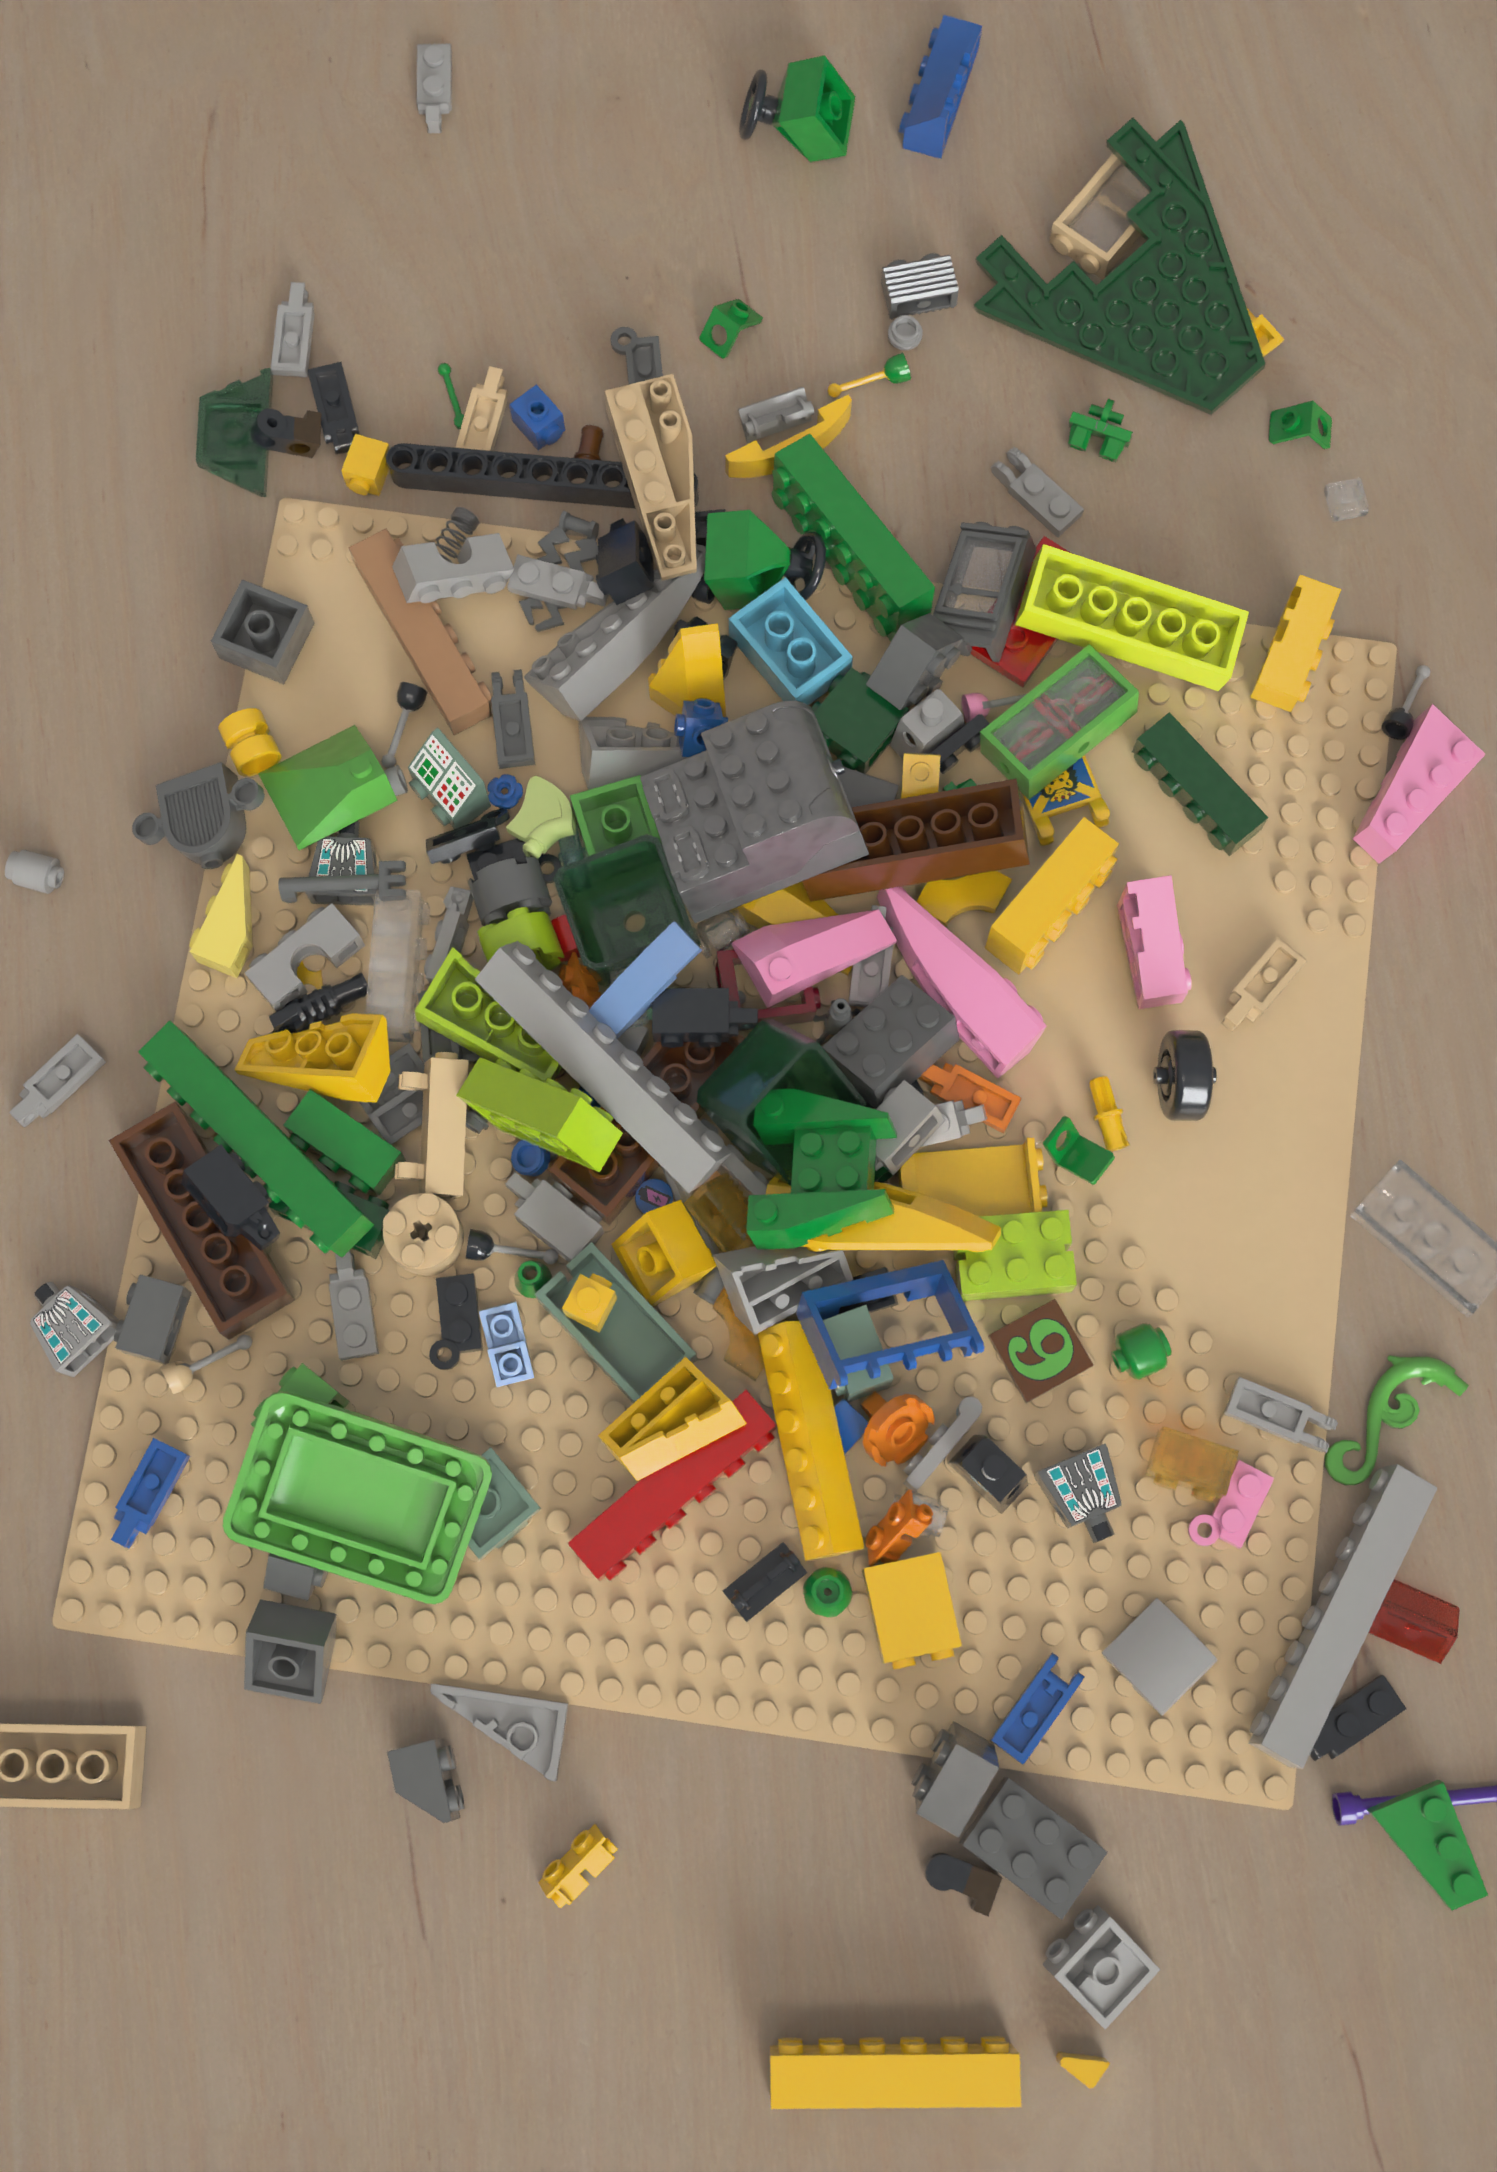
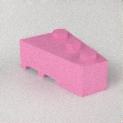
(1153, 942)

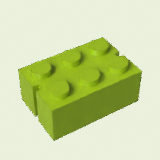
(1025, 1260)

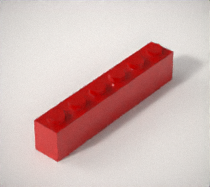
(664, 1494)

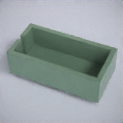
(635, 1341)

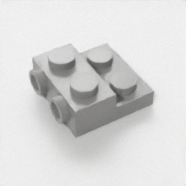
(1100, 1965)

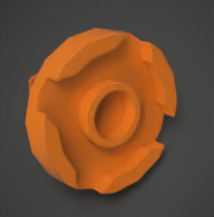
(895, 1427)

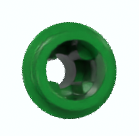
(530, 1287)

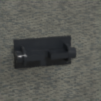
(765, 1581)

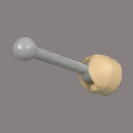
(180, 1374)

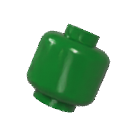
(1141, 1351)

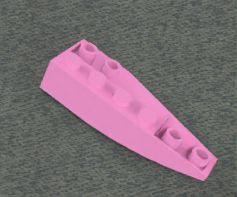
(985, 1005)

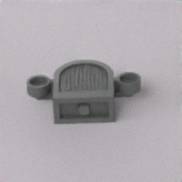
(202, 814)

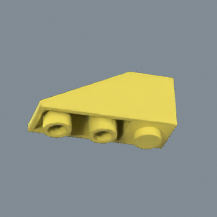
(227, 930)

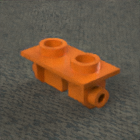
(579, 981)
(887, 1538)

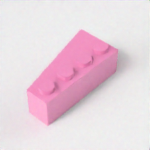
(1421, 777)

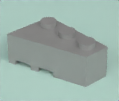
(769, 1282)

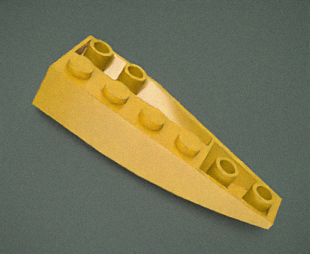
(916, 1225)

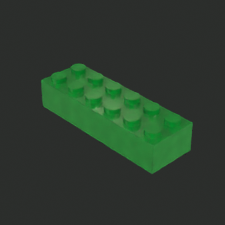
(856, 541)

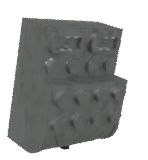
(753, 810)

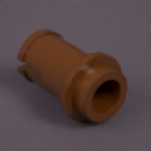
(590, 443)

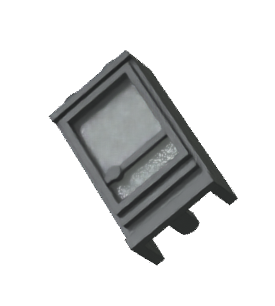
(985, 585)

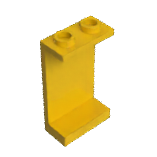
(980, 1179)

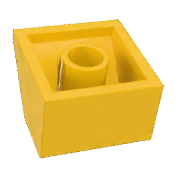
(663, 1253)

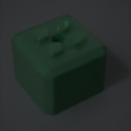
(608, 890)
(766, 1061)

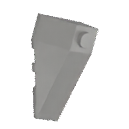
(620, 751)

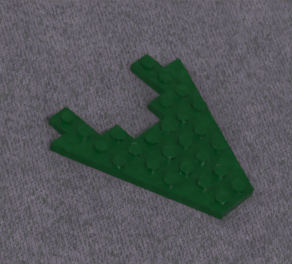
(1167, 310)

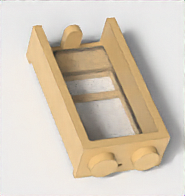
(1095, 222)

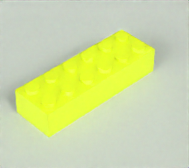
(1132, 618)

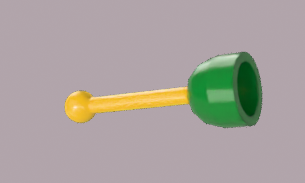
(895, 370)

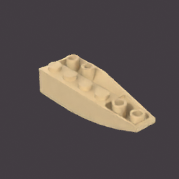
(658, 466)

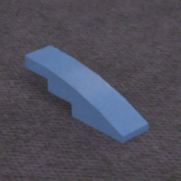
(645, 979)

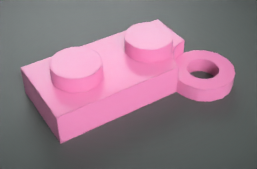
(1237, 1510)

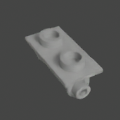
(776, 414)

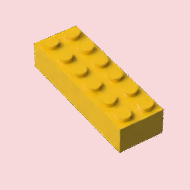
(894, 2074)

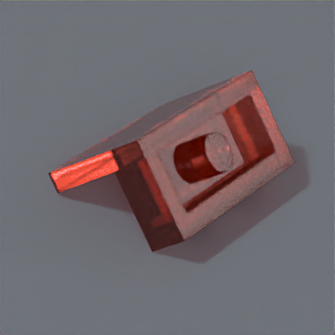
(1417, 1621)

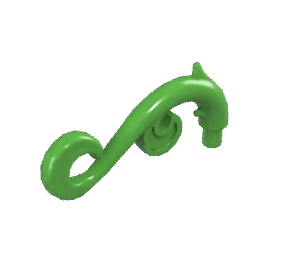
(1378, 1411)

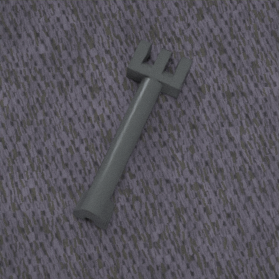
(383, 881)

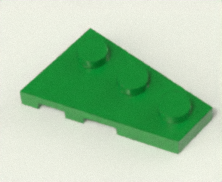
(1432, 1839)

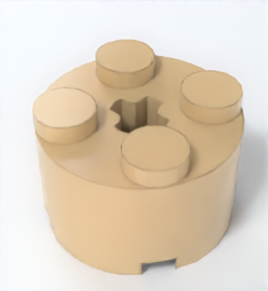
(402, 1230)

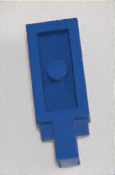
(148, 1491)

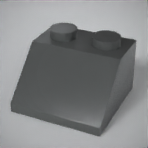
(289, 1651)

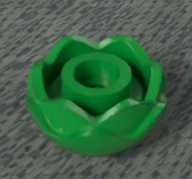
(814, 1592)

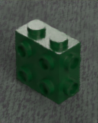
(856, 721)

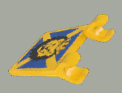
(1065, 793)

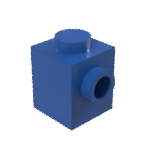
(537, 417)

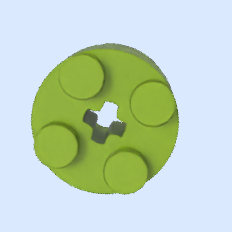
(528, 929)

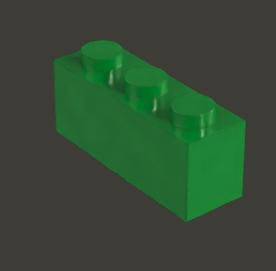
(343, 1143)

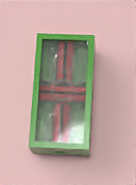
(1059, 721)

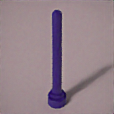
(1350, 1807)

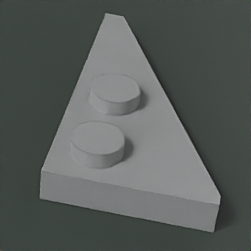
(523, 1725)

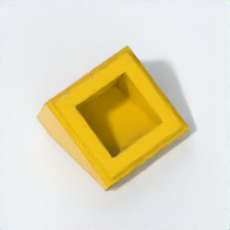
(1084, 2067)

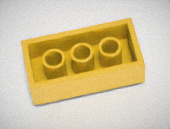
(1052, 896)

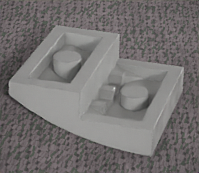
(1159, 1656)

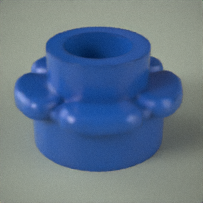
(507, 800)

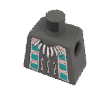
(344, 856)
(1083, 1491)

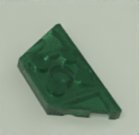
(224, 432)

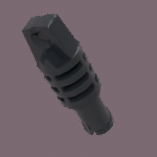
(318, 1005)

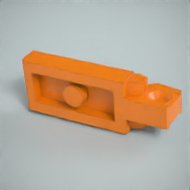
(961, 1084)

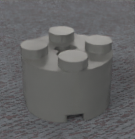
(508, 887)

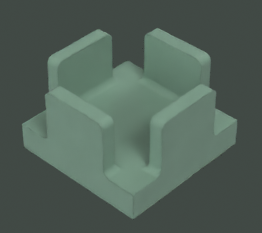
(503, 1511)

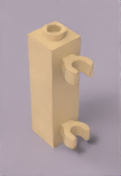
(442, 1126)

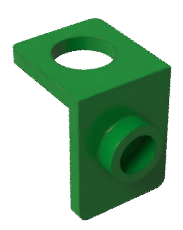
(733, 318)
(1299, 422)
(1077, 1153)

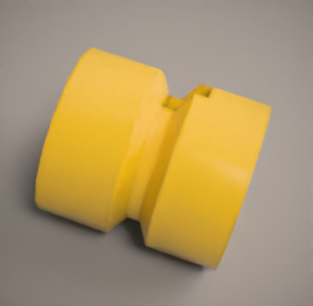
(248, 738)

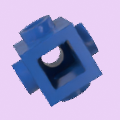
(696, 718)

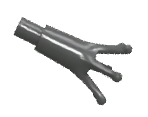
(836, 1018)

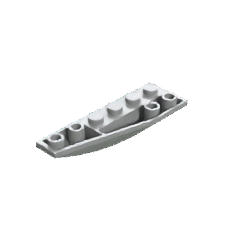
(611, 645)

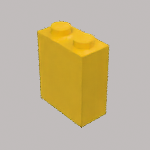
(912, 1610)

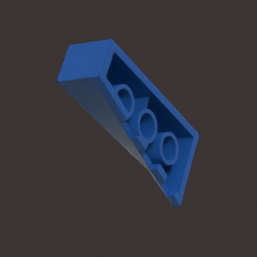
(941, 86)

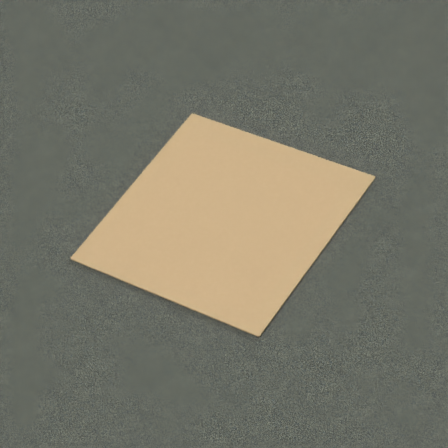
(1196, 1228)

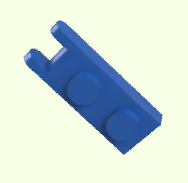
(1035, 1711)

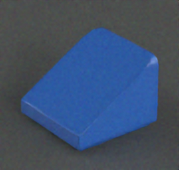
(850, 1424)

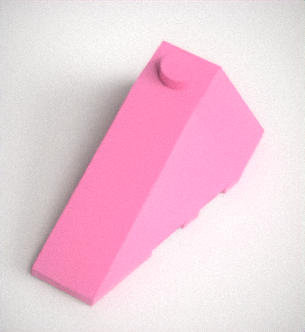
(802, 953)

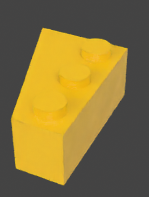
(1296, 644)
(671, 1421)

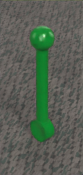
(444, 370)

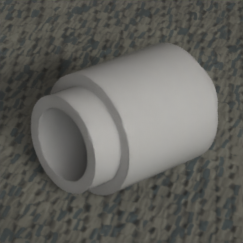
(34, 871)

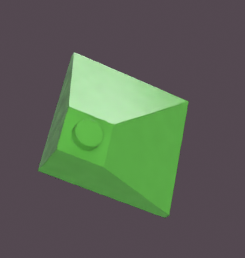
(328, 787)

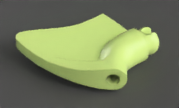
(542, 818)

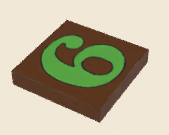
(1040, 1351)

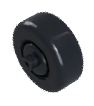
(1185, 1075)

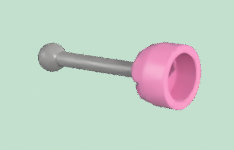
(979, 704)

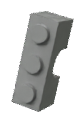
(428, 576)
(324, 934)

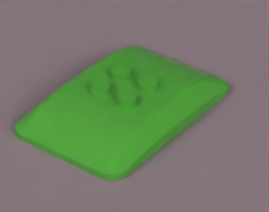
(357, 1497)

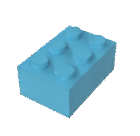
(789, 644)

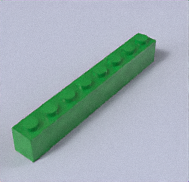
(256, 1140)

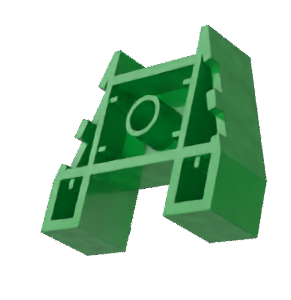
(829, 1169)

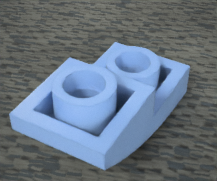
(506, 1344)

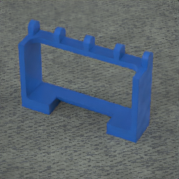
(915, 1284)

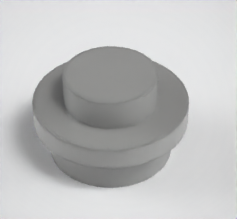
(905, 333)

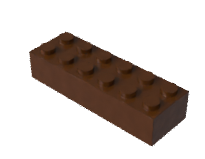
(931, 840)
(629, 1163)
(228, 1273)

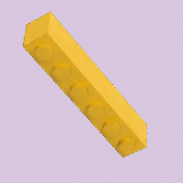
(810, 1444)

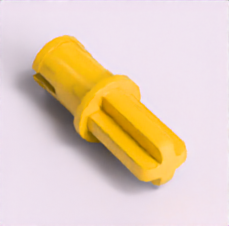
(1108, 1115)

